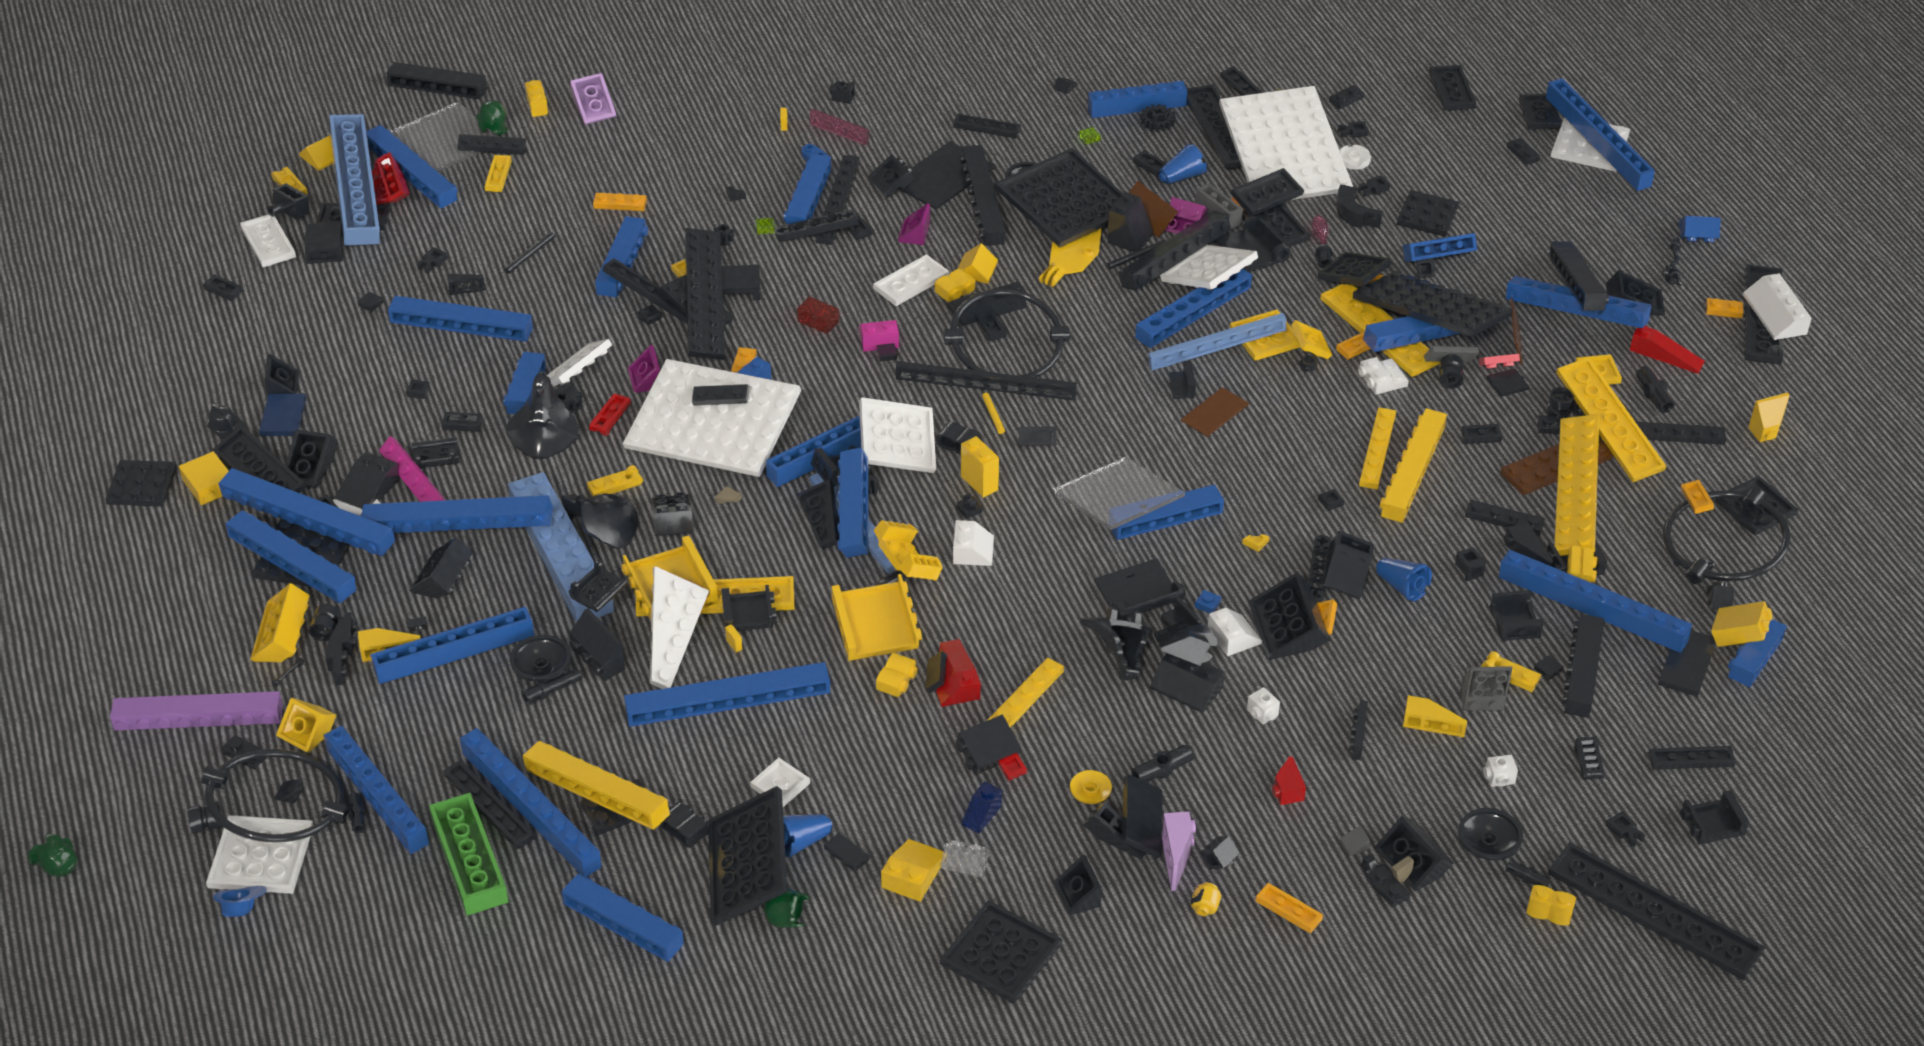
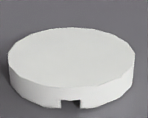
(1355, 157)

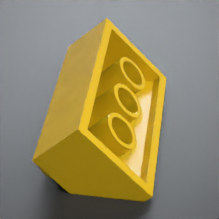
(280, 625)

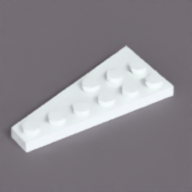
(673, 619)

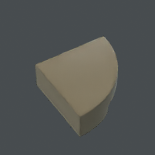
(728, 495)
(1403, 869)

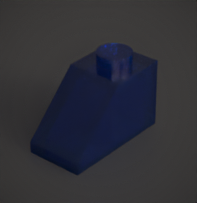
(982, 807)

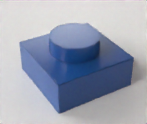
(1208, 601)

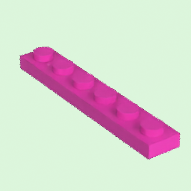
(410, 472)

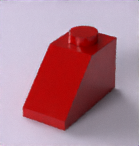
(1289, 784)

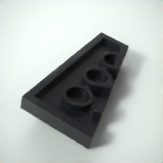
(821, 512)

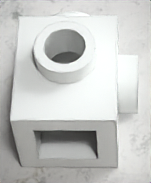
(1263, 705)
(1500, 770)

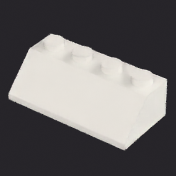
(1778, 307)

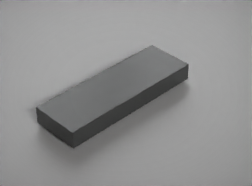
(1436, 353)

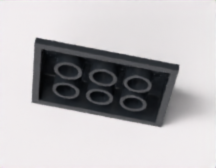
(1288, 618)

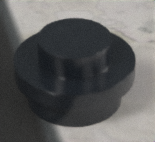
(1308, 363)

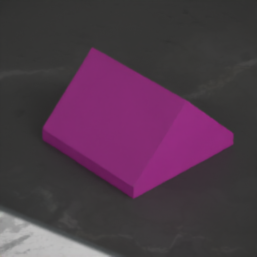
(916, 226)
(644, 370)

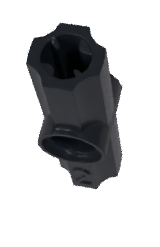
(1655, 389)
(1163, 764)

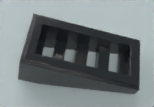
(456, 287)
(1589, 745)

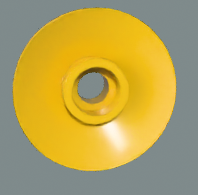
(1090, 787)

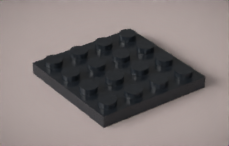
(321, 545)
(1000, 951)

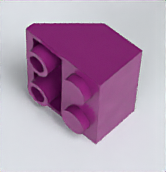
(1187, 214)

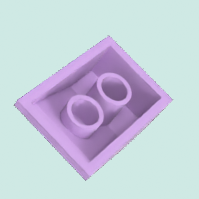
(592, 98)
(1177, 843)

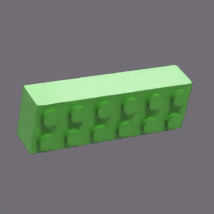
(468, 854)

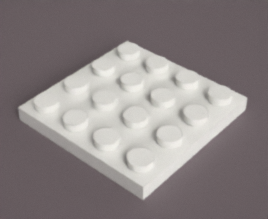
(1575, 147)
(1209, 266)
(897, 435)
(253, 863)

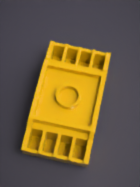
(896, 544)

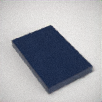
(282, 414)

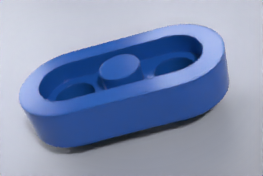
(810, 149)

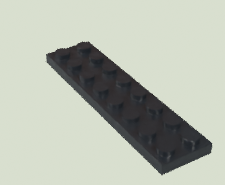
(1206, 109)
(1758, 341)

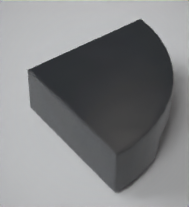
(735, 194)

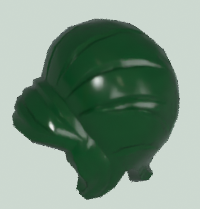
(492, 116)
(54, 856)
(785, 909)

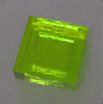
(1089, 135)
(764, 226)

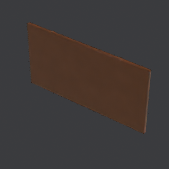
(1157, 210)
(1516, 331)
(1214, 412)

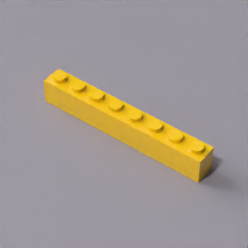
(1413, 465)
(596, 785)

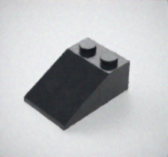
(1631, 288)
(311, 455)
(368, 480)

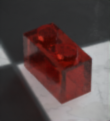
(818, 315)

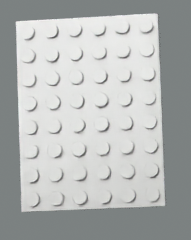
(1288, 133)
(711, 435)

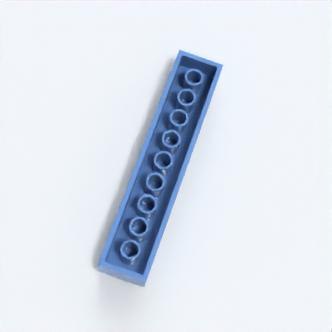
(354, 180)
(558, 543)

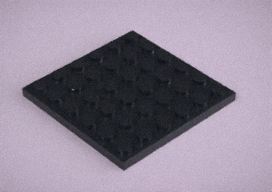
(1062, 196)

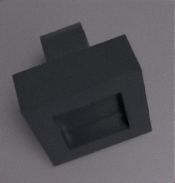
(969, 506)

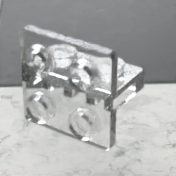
(963, 859)

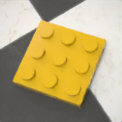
(1271, 344)

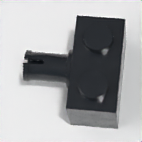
(289, 201)

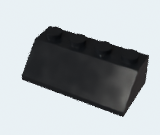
(998, 304)

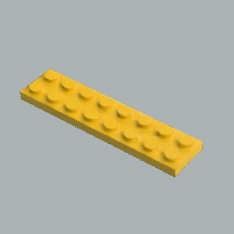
(1361, 314)
(1615, 423)
(782, 587)

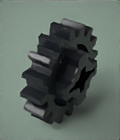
(1157, 117)

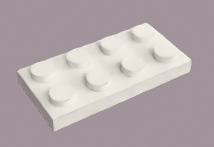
(267, 240)
(910, 280)
(575, 363)

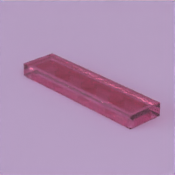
(839, 126)

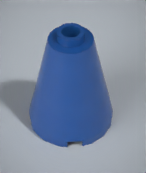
(1183, 165)
(1405, 576)
(803, 831)

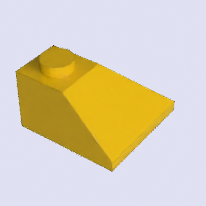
(1768, 416)
(305, 724)

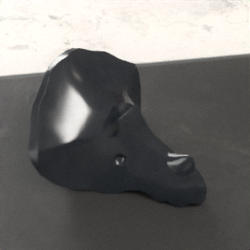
(543, 423)
(604, 517)
(1122, 638)

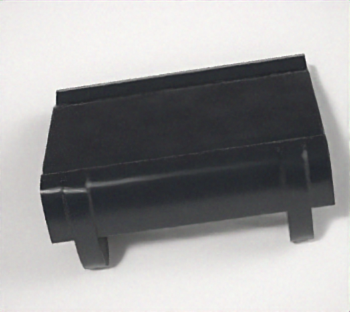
(435, 452)
(597, 588)

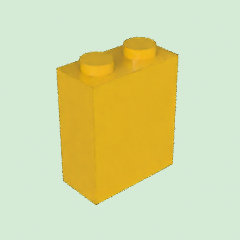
(979, 466)
(203, 477)
(1741, 624)

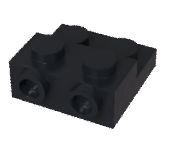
(891, 175)

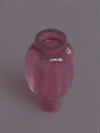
(1320, 228)

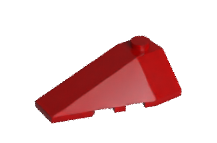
(1660, 347)
(960, 676)

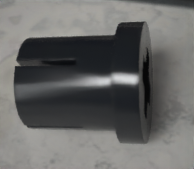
(1323, 255)

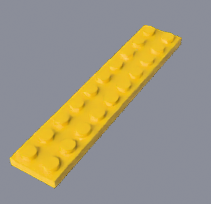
(1577, 483)

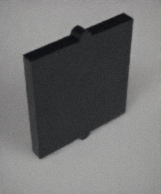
(1508, 382)

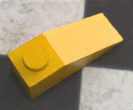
(381, 639)
(1430, 716)

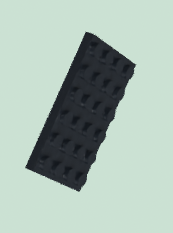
(747, 856)

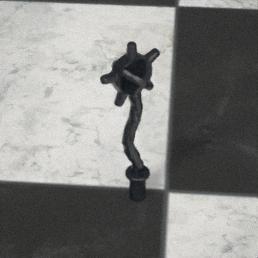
(1671, 274)

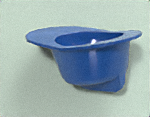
(238, 901)

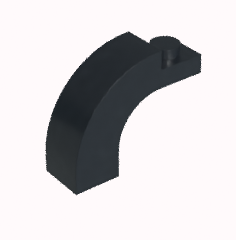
(1354, 213)

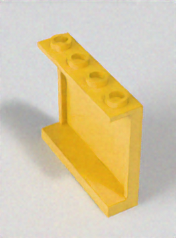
(681, 561)
(876, 619)

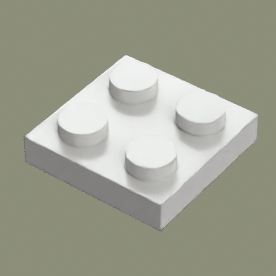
(783, 776)

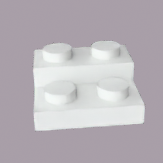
(1382, 375)

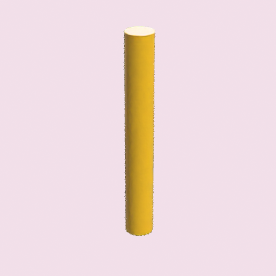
(993, 413)

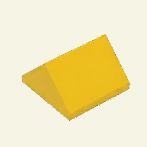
(319, 154)
(979, 263)

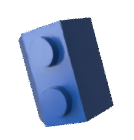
(1700, 228)

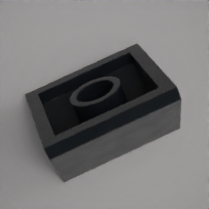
(280, 377)
(1079, 887)

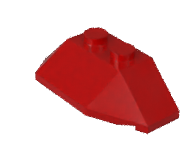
(388, 180)

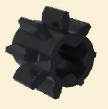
(725, 234)

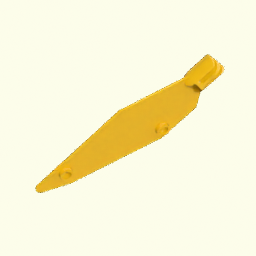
(1071, 257)

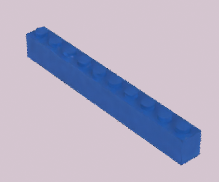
(1600, 134)
(307, 512)
(462, 514)
(1595, 601)
(727, 694)
(530, 802)

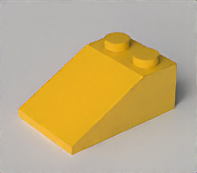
(911, 869)

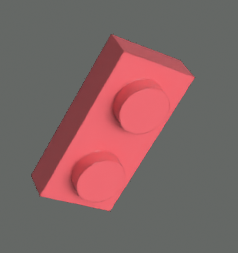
(1507, 360)

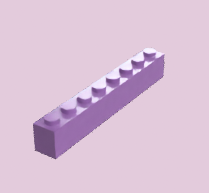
(196, 710)

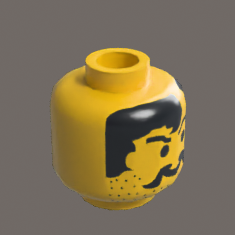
(1205, 899)

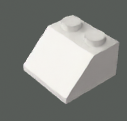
(972, 544)
(1232, 631)

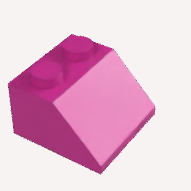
(878, 333)

